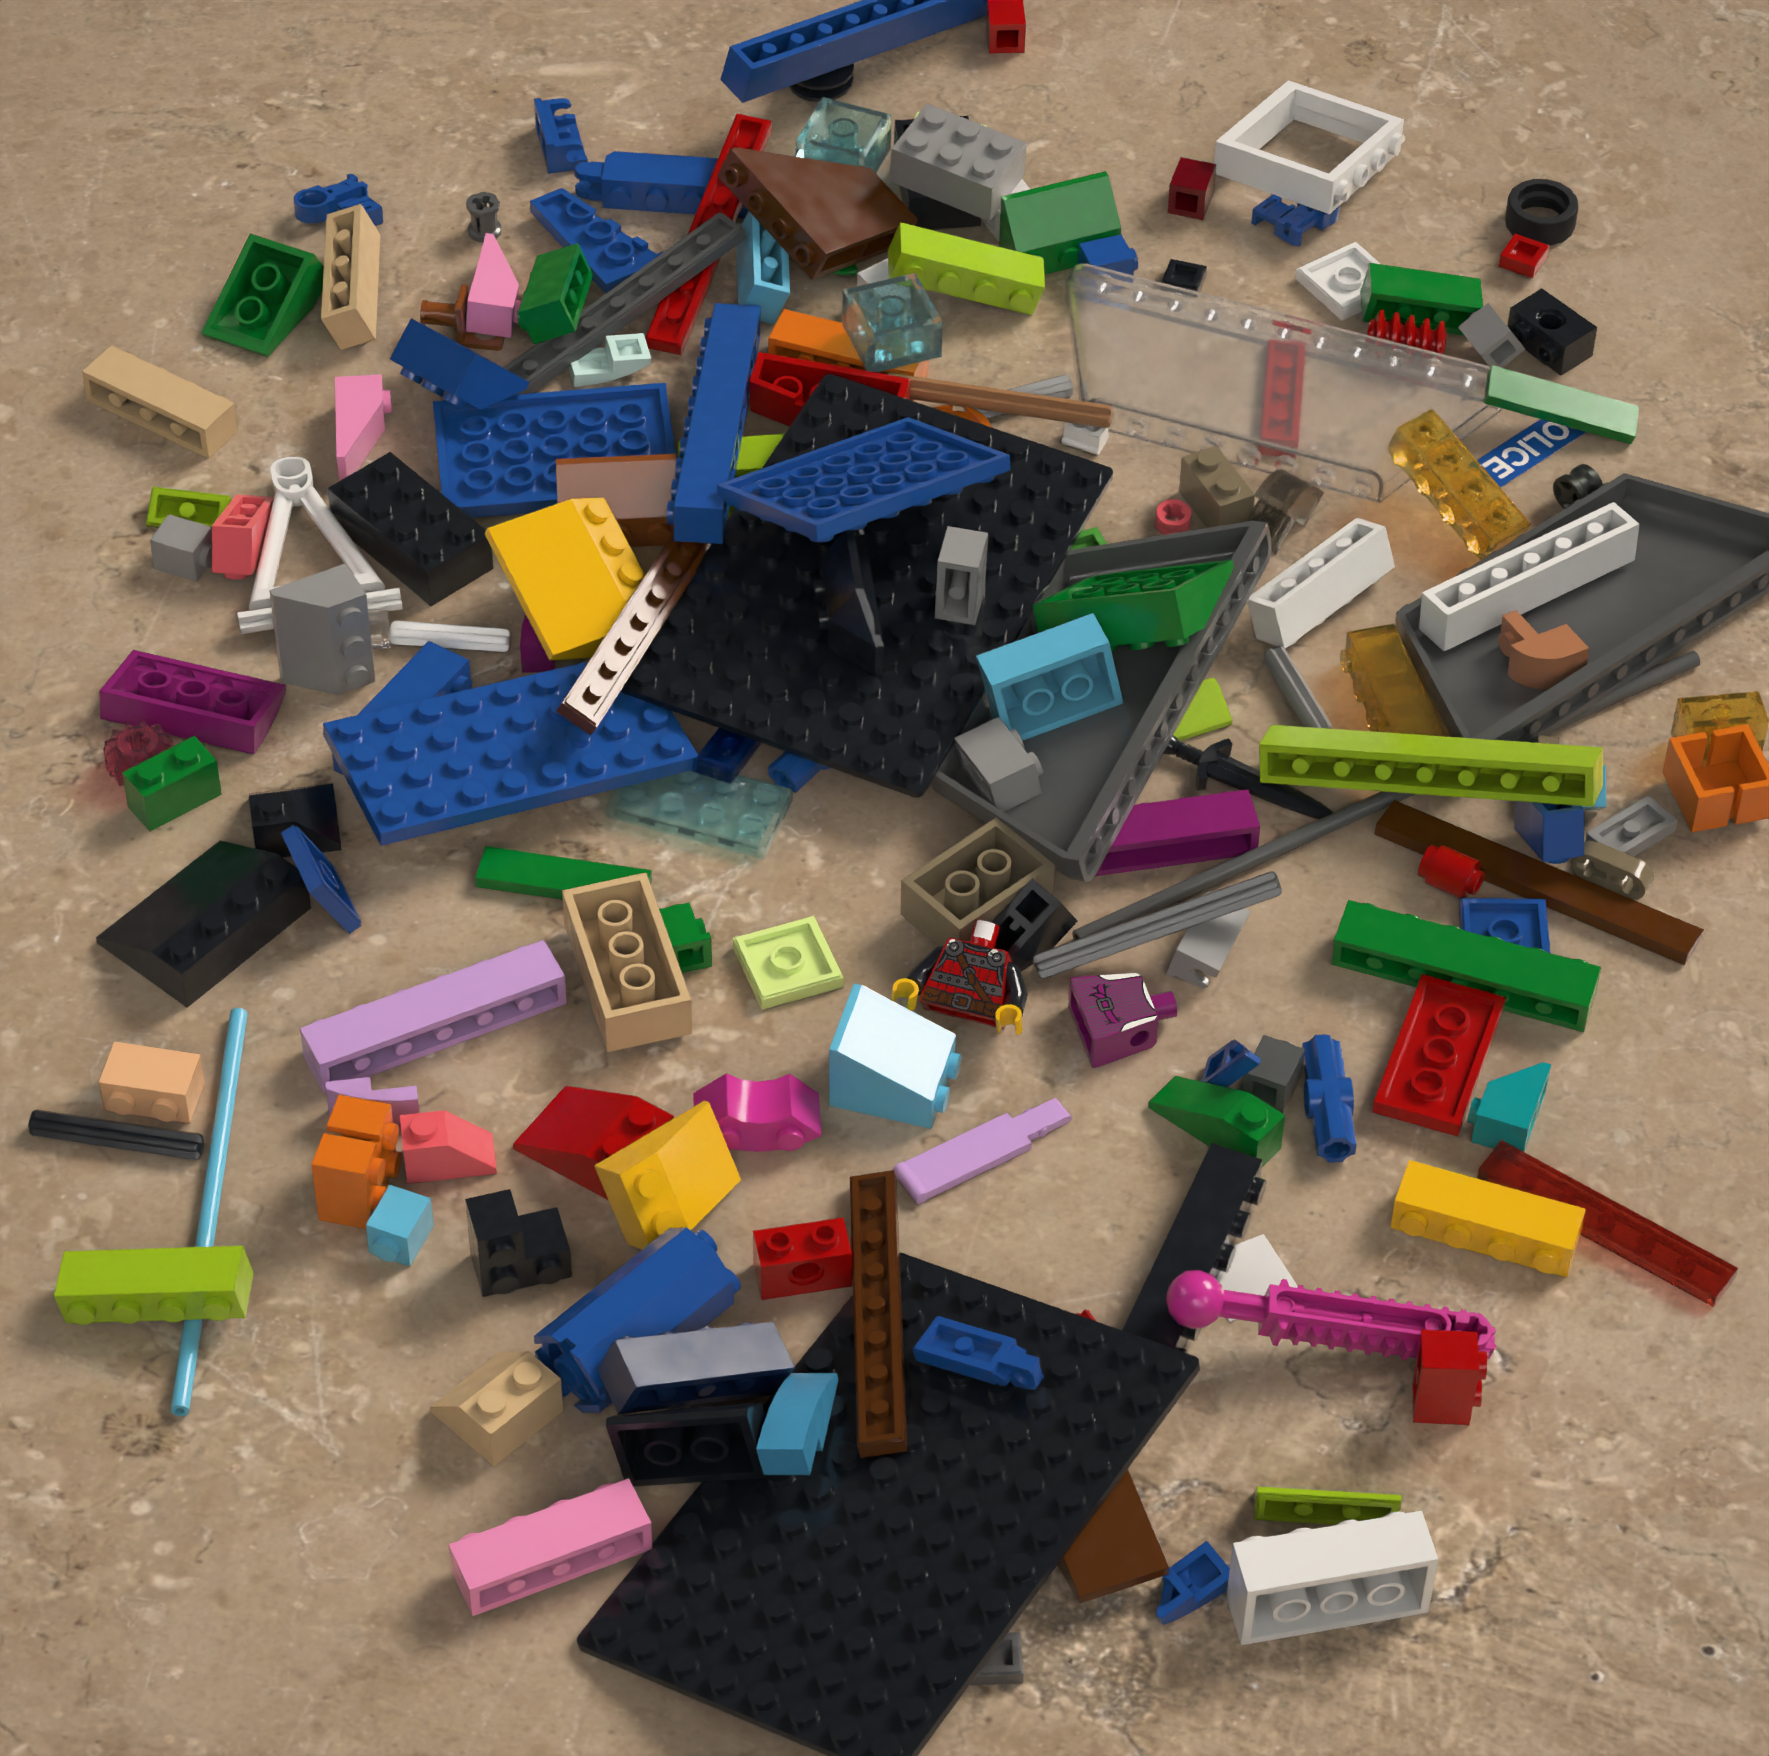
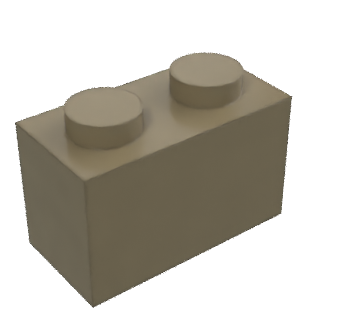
(1215, 488)

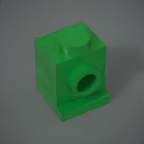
(687, 937)

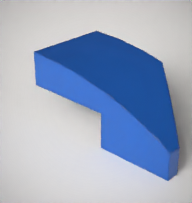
(1192, 1583)

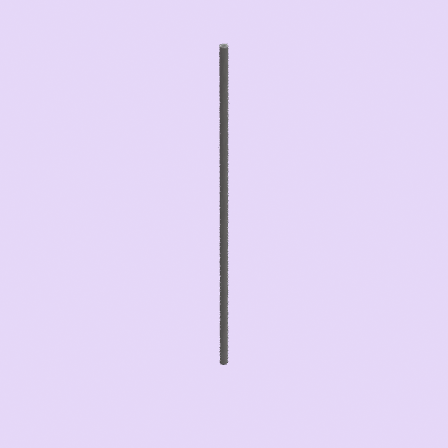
(1340, 818)

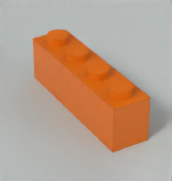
(824, 342)

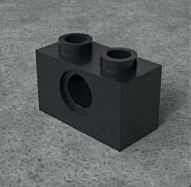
(1552, 331)

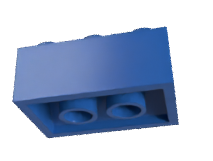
(453, 369)

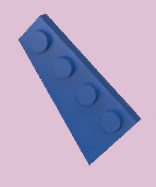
(606, 248)

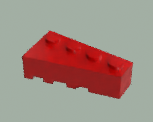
(784, 384)

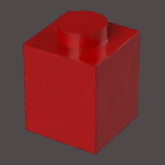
(1005, 26)

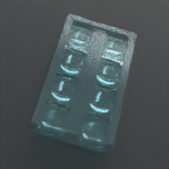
(706, 810)

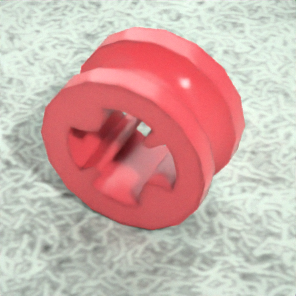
(1172, 508)

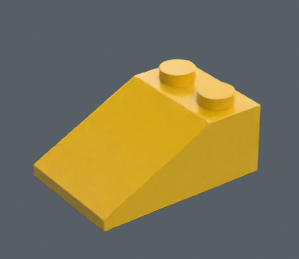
(669, 1176)

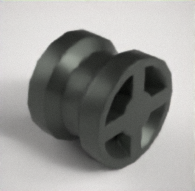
(1577, 485)

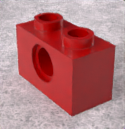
(802, 1258)

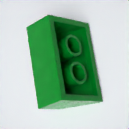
(1057, 218)

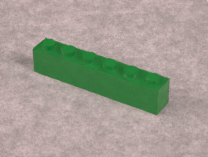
(1405, 947)

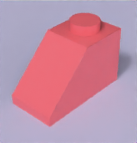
(444, 1147)

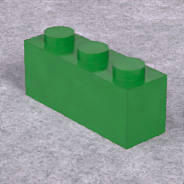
(555, 294)
(1420, 294)

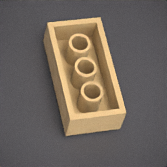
(627, 962)

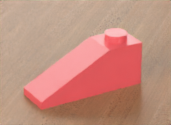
(240, 536)

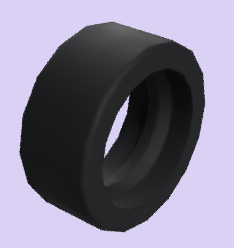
(1544, 194)

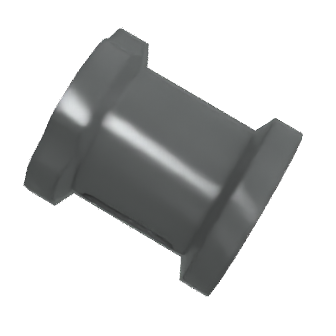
(483, 216)

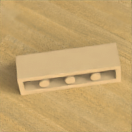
(350, 277)
(160, 401)

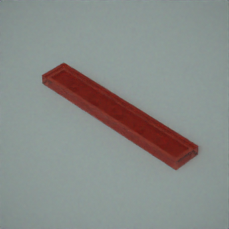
(1615, 1225)

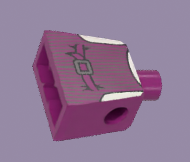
(1117, 1015)

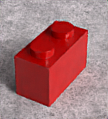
(1447, 1377)

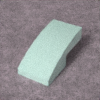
(618, 359)

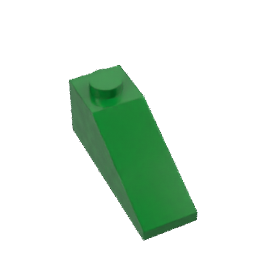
(1221, 1116)

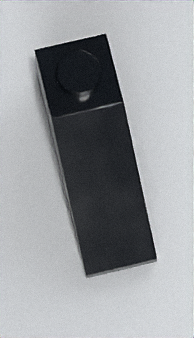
(1032, 924)

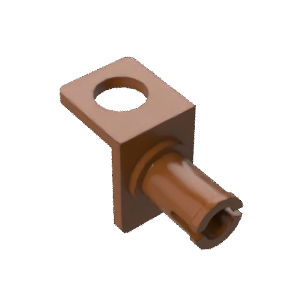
(455, 316)

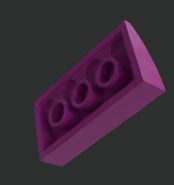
(192, 701)

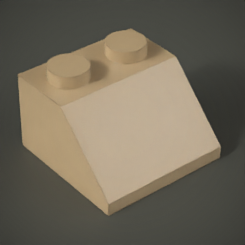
(501, 1404)

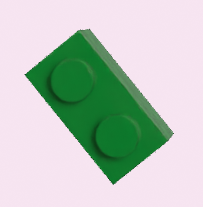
(172, 783)

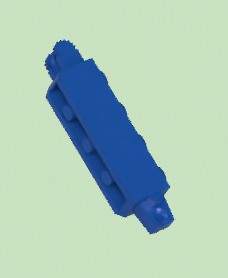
(647, 182)

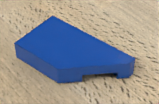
(1229, 1064)

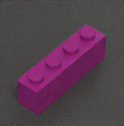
(1184, 832)

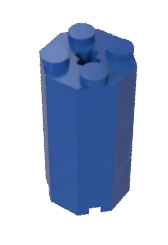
(665, 1287)

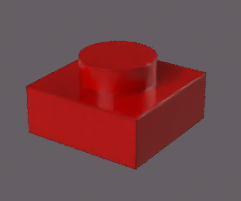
(1523, 255)

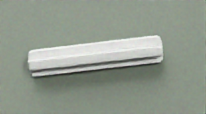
(450, 636)

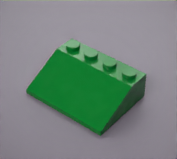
(1141, 604)

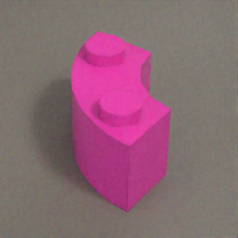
(763, 1113)

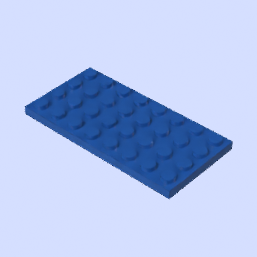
(497, 754)

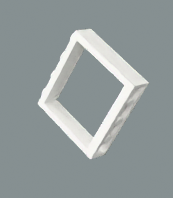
(1241, 160)

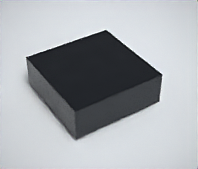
(1185, 275)

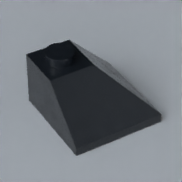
(306, 807)

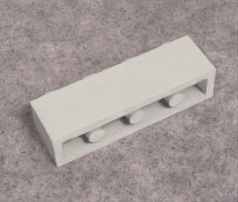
(1320, 583)

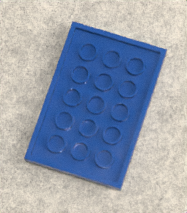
(506, 453)
(863, 479)

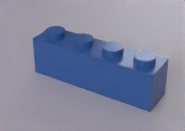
(427, 675)

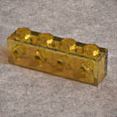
(1456, 484)

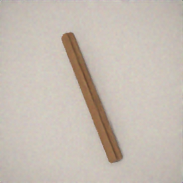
(1009, 401)

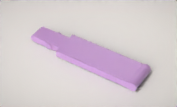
(978, 1150)

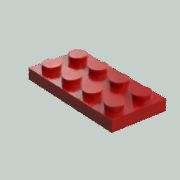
(1439, 1055)

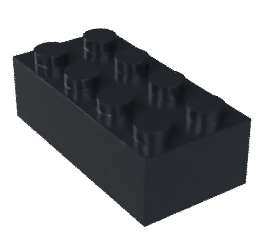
(411, 528)

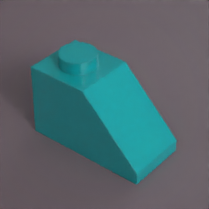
(1509, 1107)

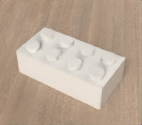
(1331, 1577)

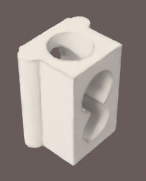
(1085, 437)

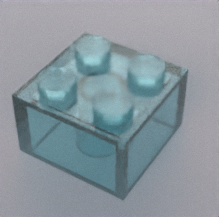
(845, 135)
(892, 323)

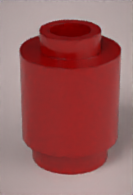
(1451, 871)

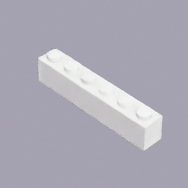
(1528, 576)

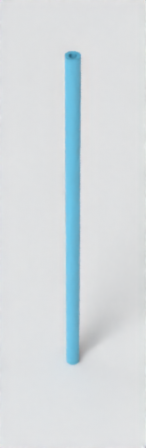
(211, 1199)

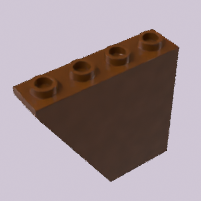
(816, 208)

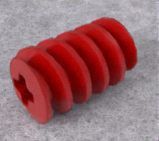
(1408, 333)

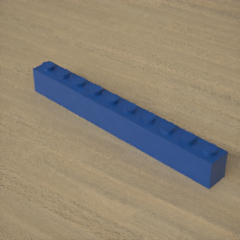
(837, 41)
(714, 423)

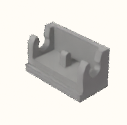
(1206, 948)

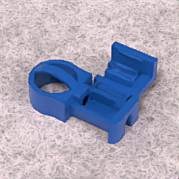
(316, 202)
(1296, 220)

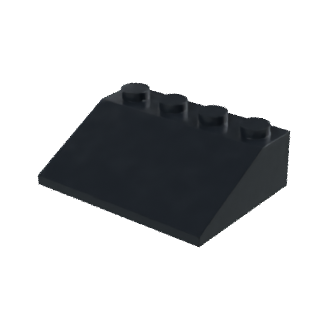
(208, 919)

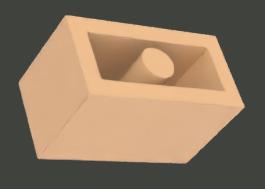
(151, 1082)

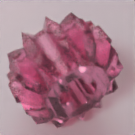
(132, 746)

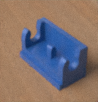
(558, 135)

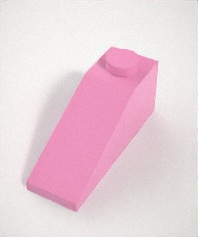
(493, 293)
(359, 419)

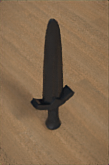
(1218, 765)

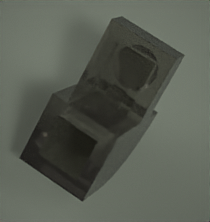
(1282, 502)

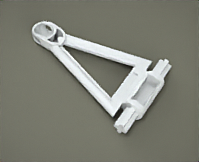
(294, 488)

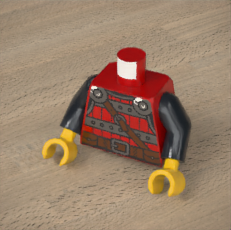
(968, 981)

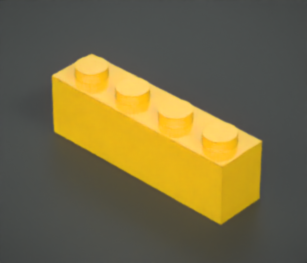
(1487, 1218)

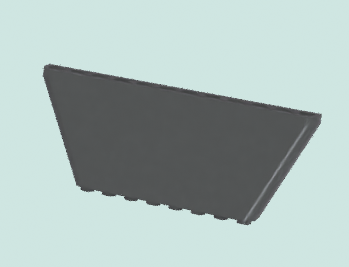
(1690, 573)
(1104, 760)

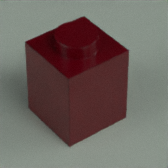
(1191, 188)

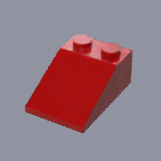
(586, 1128)

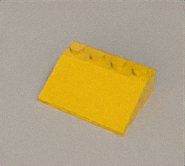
(568, 572)

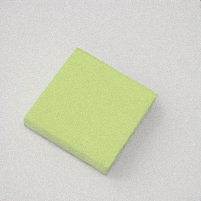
(788, 962)

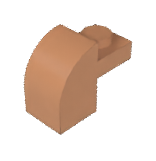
(1541, 658)

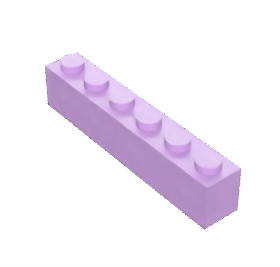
(434, 1015)

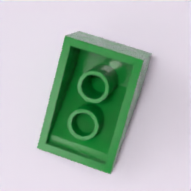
(265, 296)

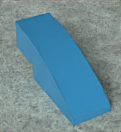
(796, 1423)

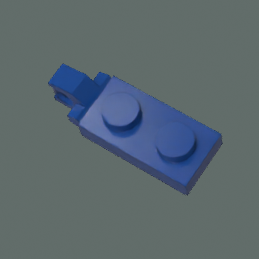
(977, 1354)

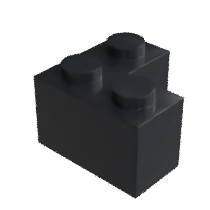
(515, 1249)

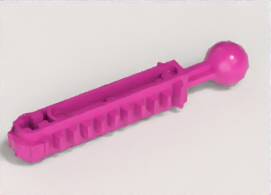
(1320, 1317)

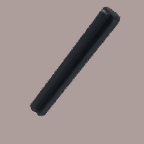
(116, 1134)

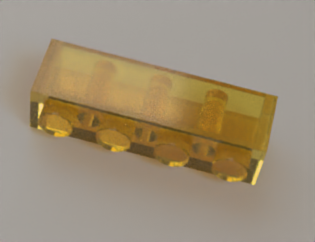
(1387, 683)

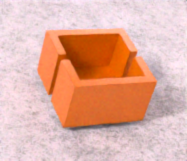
(1729, 785)
(356, 1166)

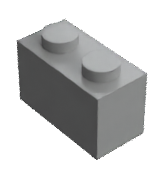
(961, 575)
(999, 764)

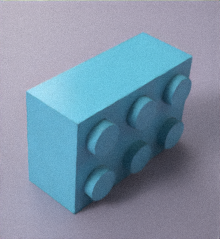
(1051, 677)

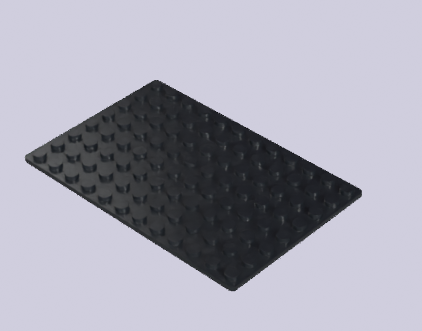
(746, 630)
(885, 1582)

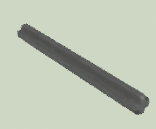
(1157, 925)

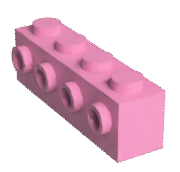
(550, 1546)

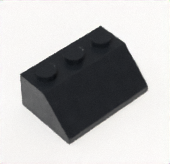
(688, 1444)

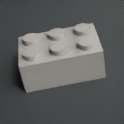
(957, 162)

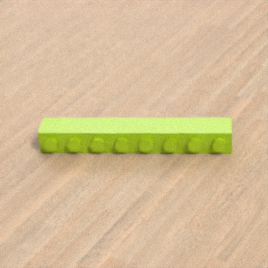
(1432, 765)

